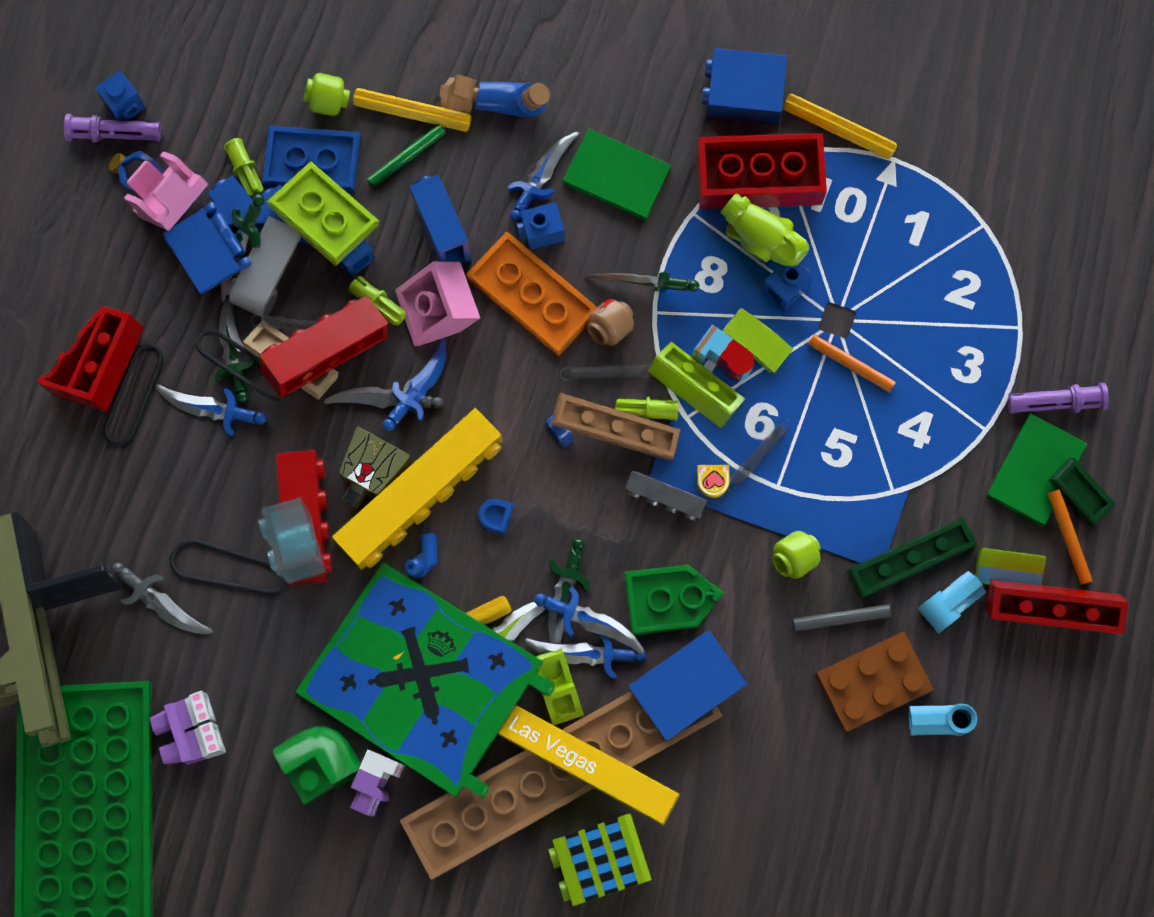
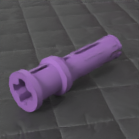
(96, 129)
(1073, 399)

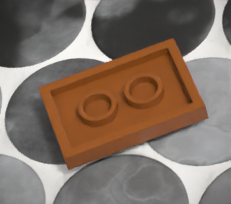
(874, 682)

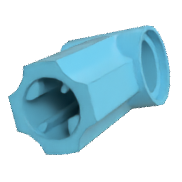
(946, 606)
(938, 720)

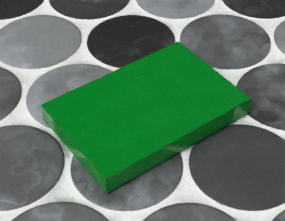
(617, 174)
(1029, 464)

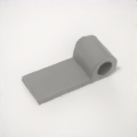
(257, 284)

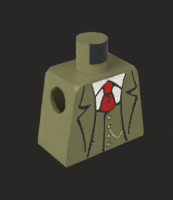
(370, 466)

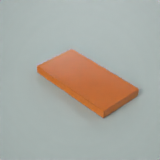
(531, 293)

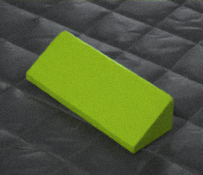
(695, 384)

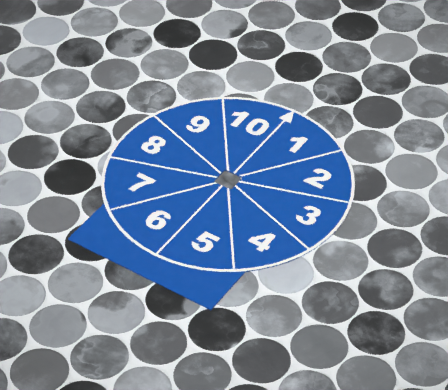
(930, 314)

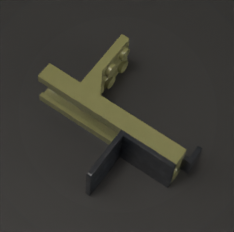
(29, 666)

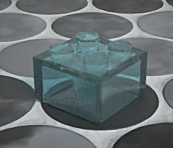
(293, 540)

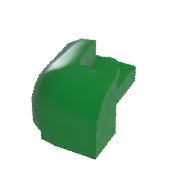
(317, 761)

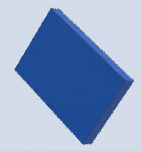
(293, 148)
(687, 685)

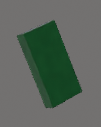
(1081, 492)

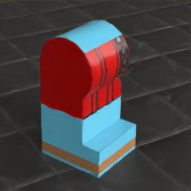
(724, 352)

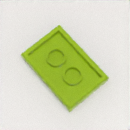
(323, 213)

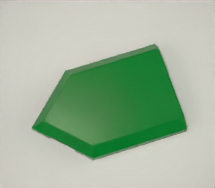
(668, 599)

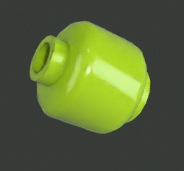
(326, 94)
(796, 555)

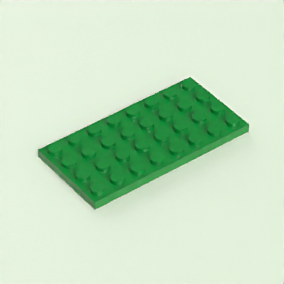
(87, 808)

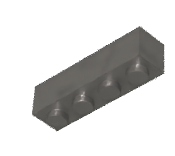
(662, 493)

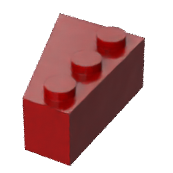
(96, 361)

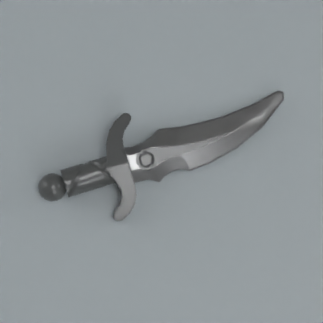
(379, 397)
(157, 601)

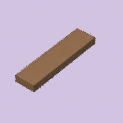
(615, 427)

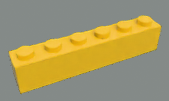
(418, 489)

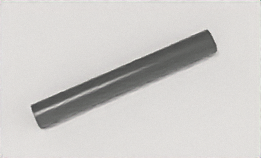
(841, 617)

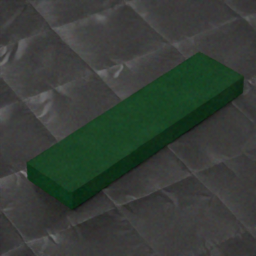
(911, 558)

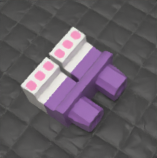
(192, 729)
(371, 782)

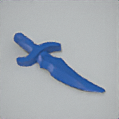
(417, 389)

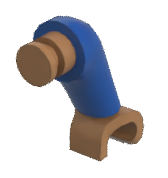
(499, 97)

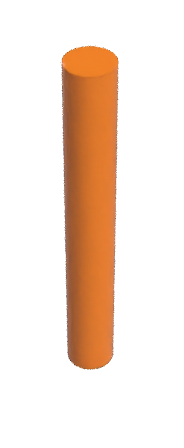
(851, 363)
(1070, 537)

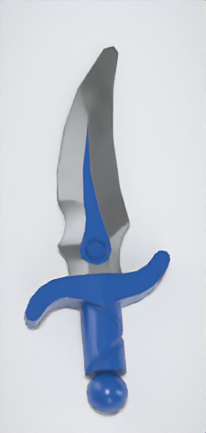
(542, 173)
(212, 408)
(588, 619)
(589, 654)

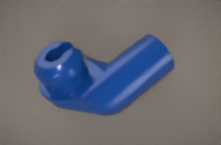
(426, 559)

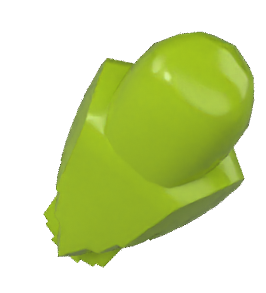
(764, 233)

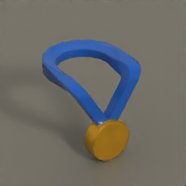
(119, 162)

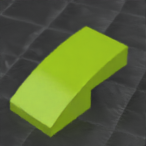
(759, 339)
(564, 701)

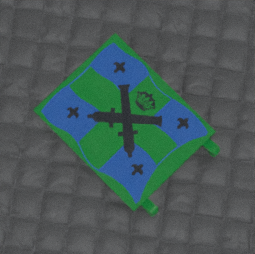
(439, 698)

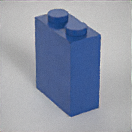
(745, 86)
(440, 220)

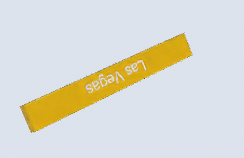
(589, 765)

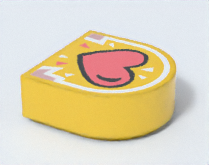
(713, 480)

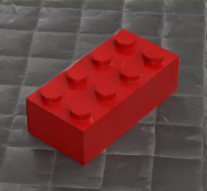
(763, 168)

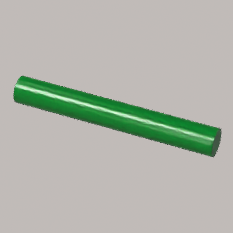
(406, 156)

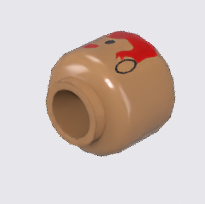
(610, 322)

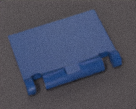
(207, 248)

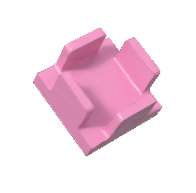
(164, 195)

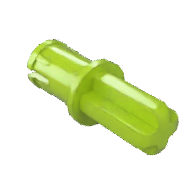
(243, 167)
(386, 307)
(649, 408)

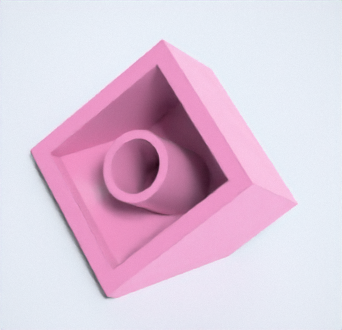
(437, 302)

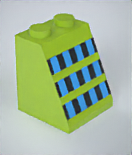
(599, 860)

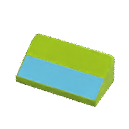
(1009, 566)

